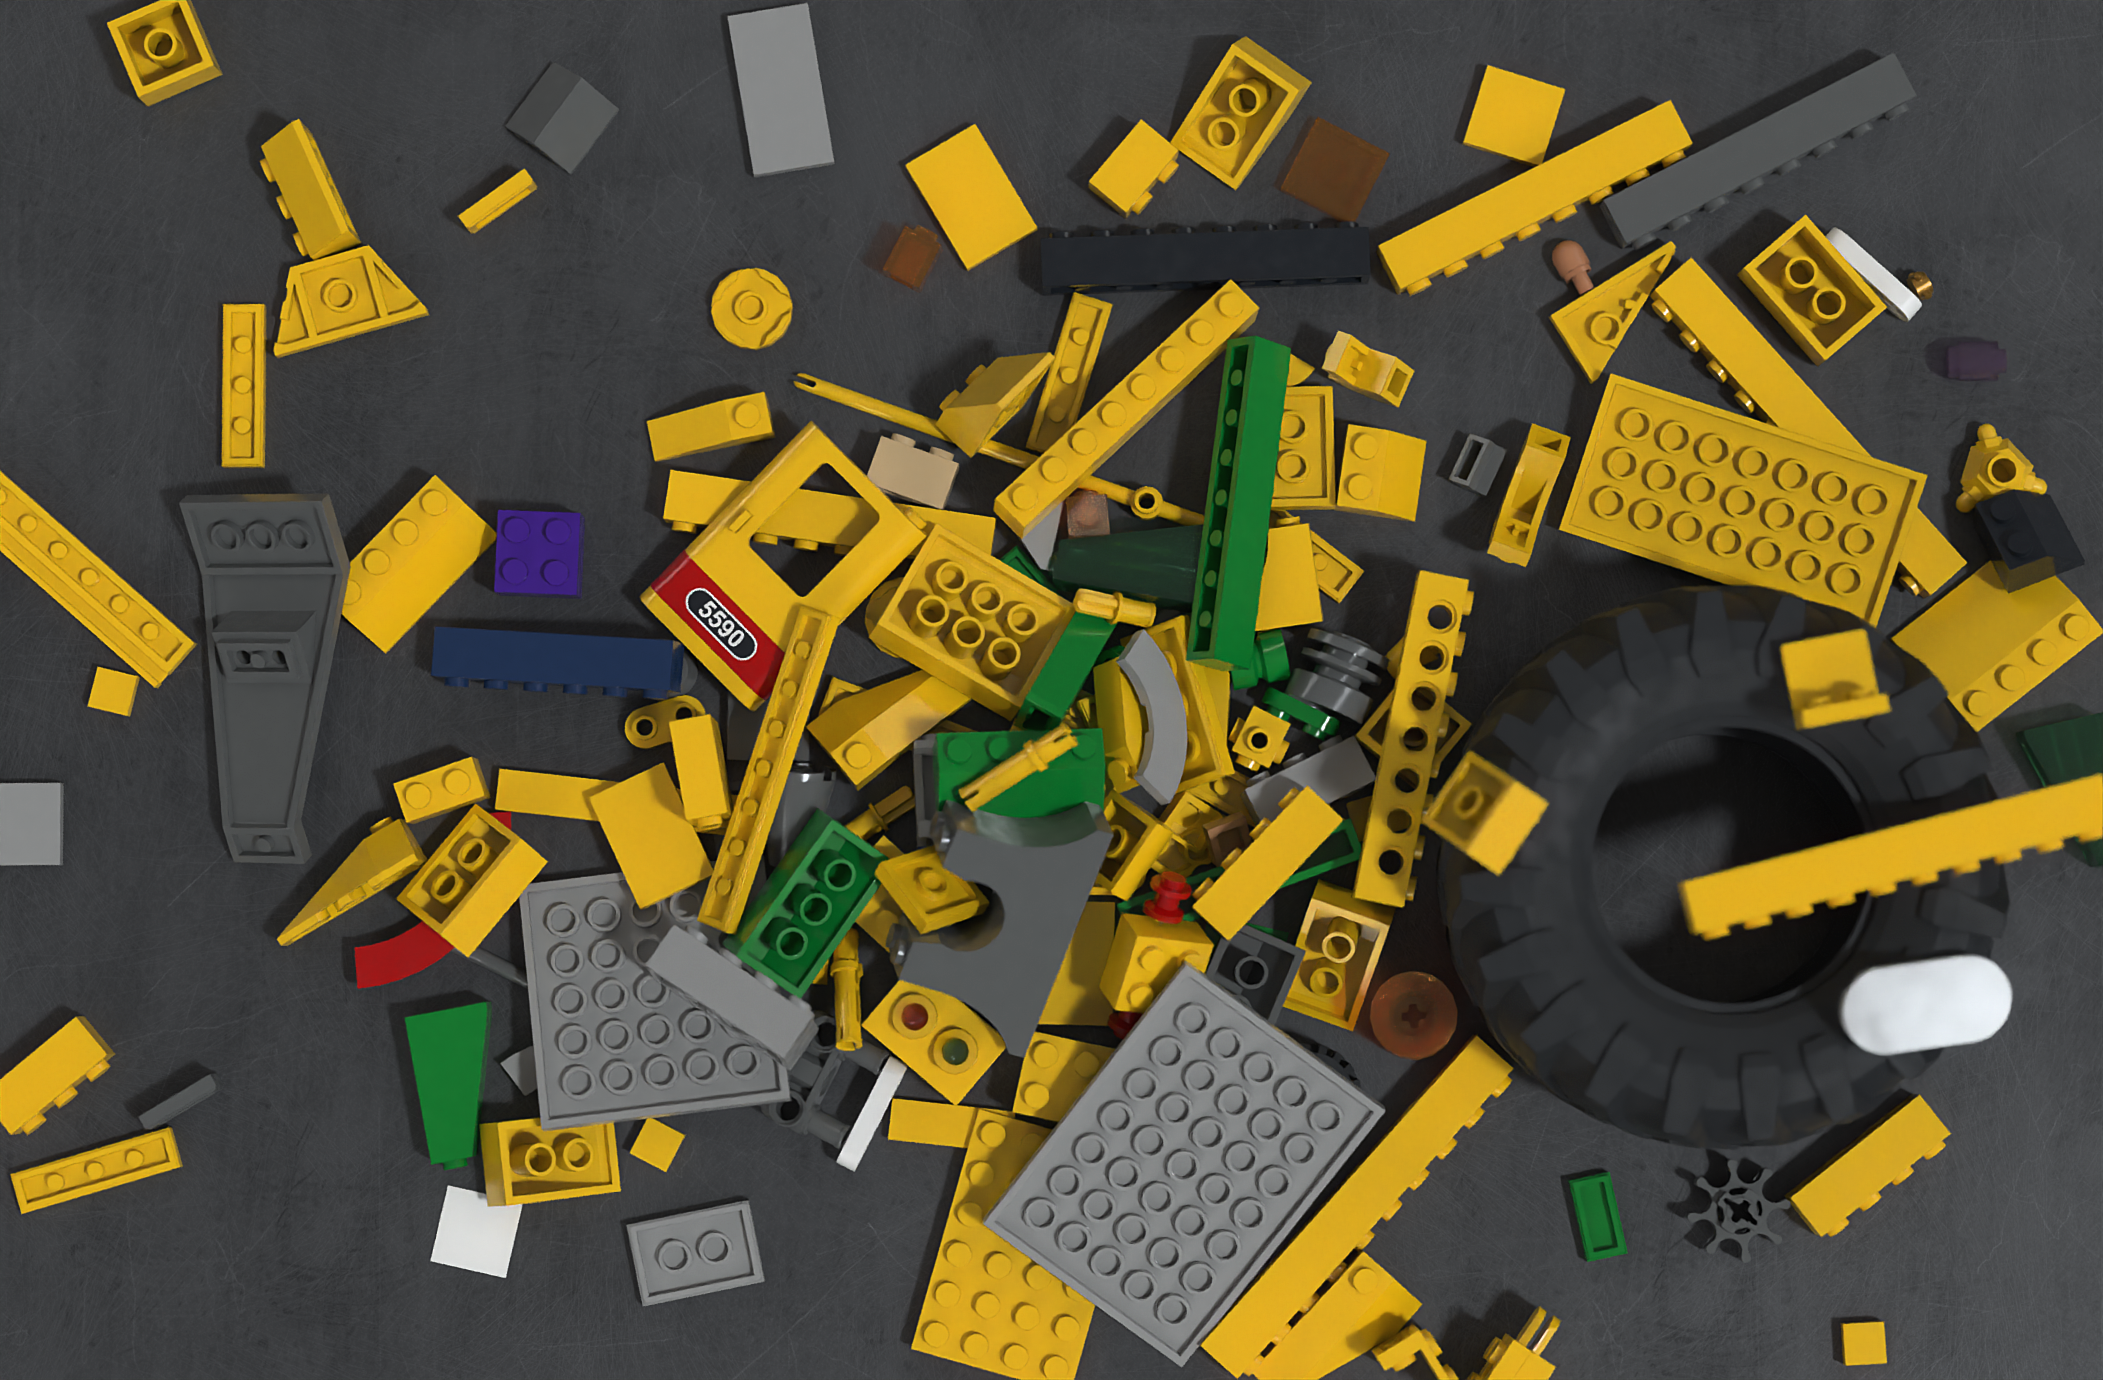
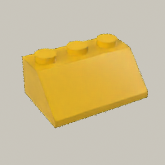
(308, 193)
(472, 880)

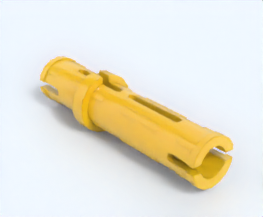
(1032, 758)
(847, 974)

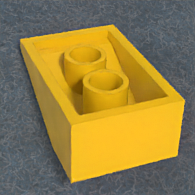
(1240, 111)
(991, 399)
(1341, 954)
(540, 1165)

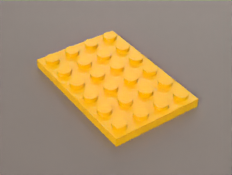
(985, 1295)

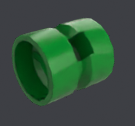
(1267, 661)

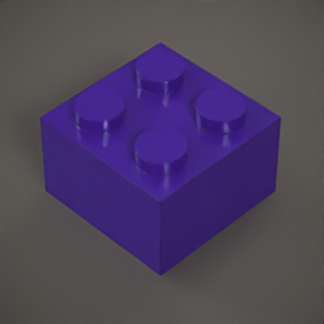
(539, 554)

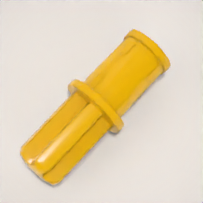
(1115, 608)
(883, 813)

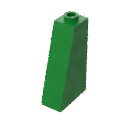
(1064, 673)
(450, 1075)

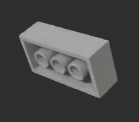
(733, 997)

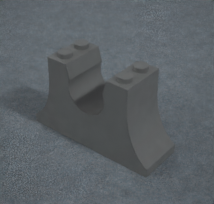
(1013, 950)

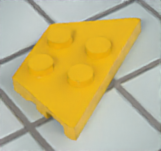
(341, 300)

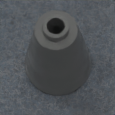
(799, 801)

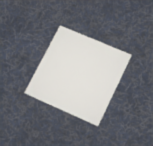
(475, 1234)

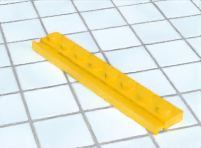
(88, 587)

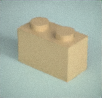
(913, 473)

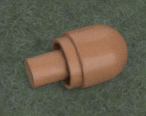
(1573, 265)

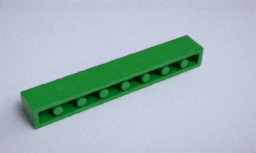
(1238, 504)

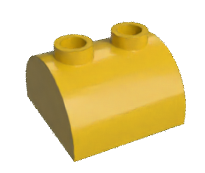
(1134, 845)

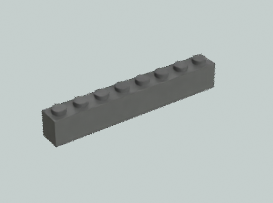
(1757, 151)

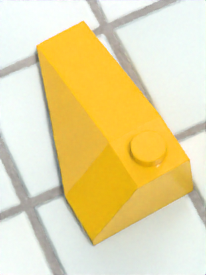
(882, 723)
(370, 868)
(1345, 1322)

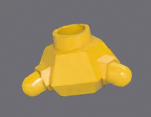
(1995, 468)

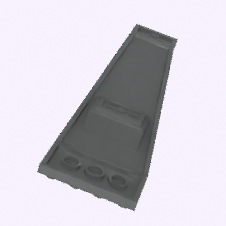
(269, 586)

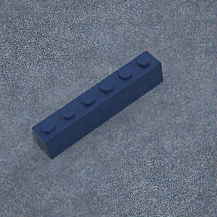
(557, 660)

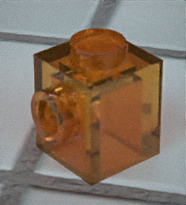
(1087, 514)

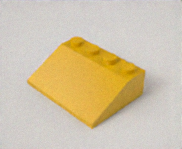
(973, 622)
(1996, 643)

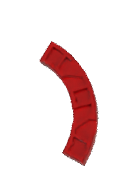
(407, 952)

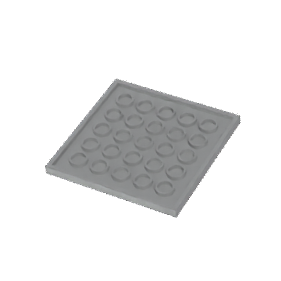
(609, 1033)

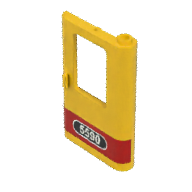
(737, 607)

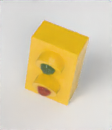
(936, 1037)

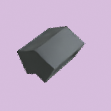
(1477, 465)

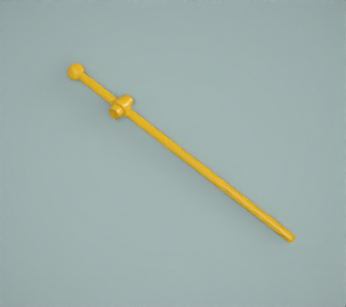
(1002, 452)

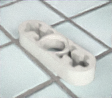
(1888, 288)
(872, 1113)

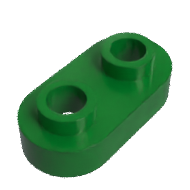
(1315, 722)

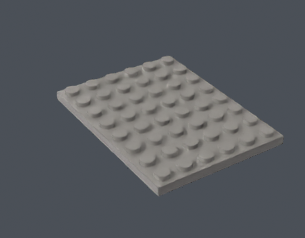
(1183, 1164)

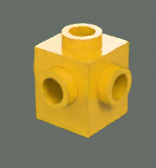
(1271, 728)

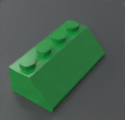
(1066, 783)
(807, 904)

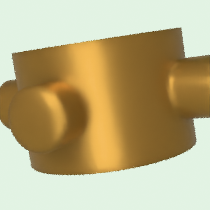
(1920, 285)

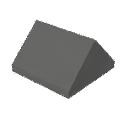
(562, 117)

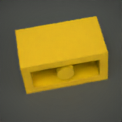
(1134, 170)
(441, 790)

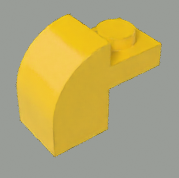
(1367, 370)

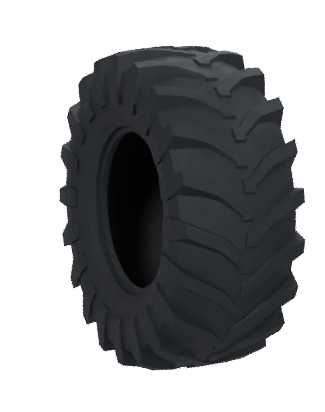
(1536, 939)

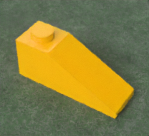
(712, 427)
(1122, 723)

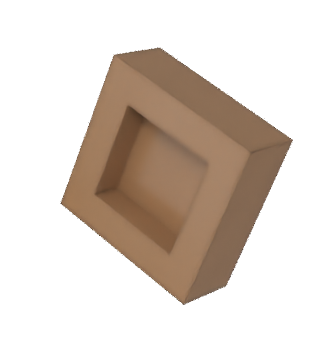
(1225, 835)

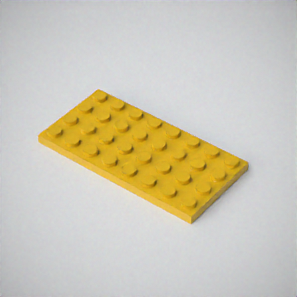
(1741, 499)

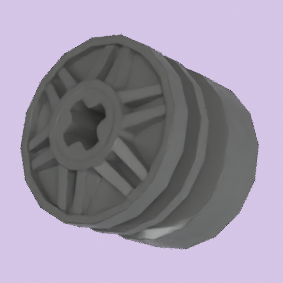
(1337, 676)

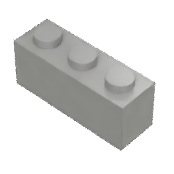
(1331, 774)

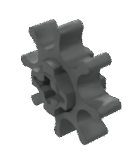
(1725, 1226)

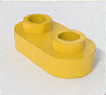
(659, 715)

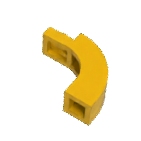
(1527, 495)

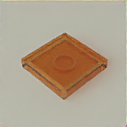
(1334, 171)

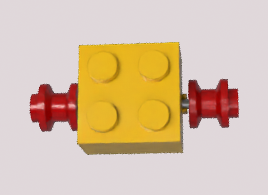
(1151, 951)

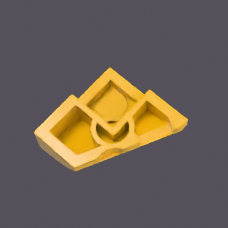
(1188, 843)

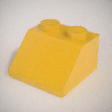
(1380, 473)
(1484, 812)

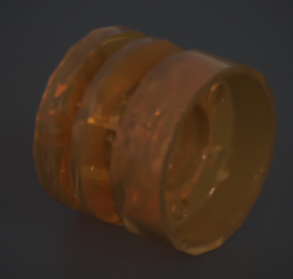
(1431, 998)

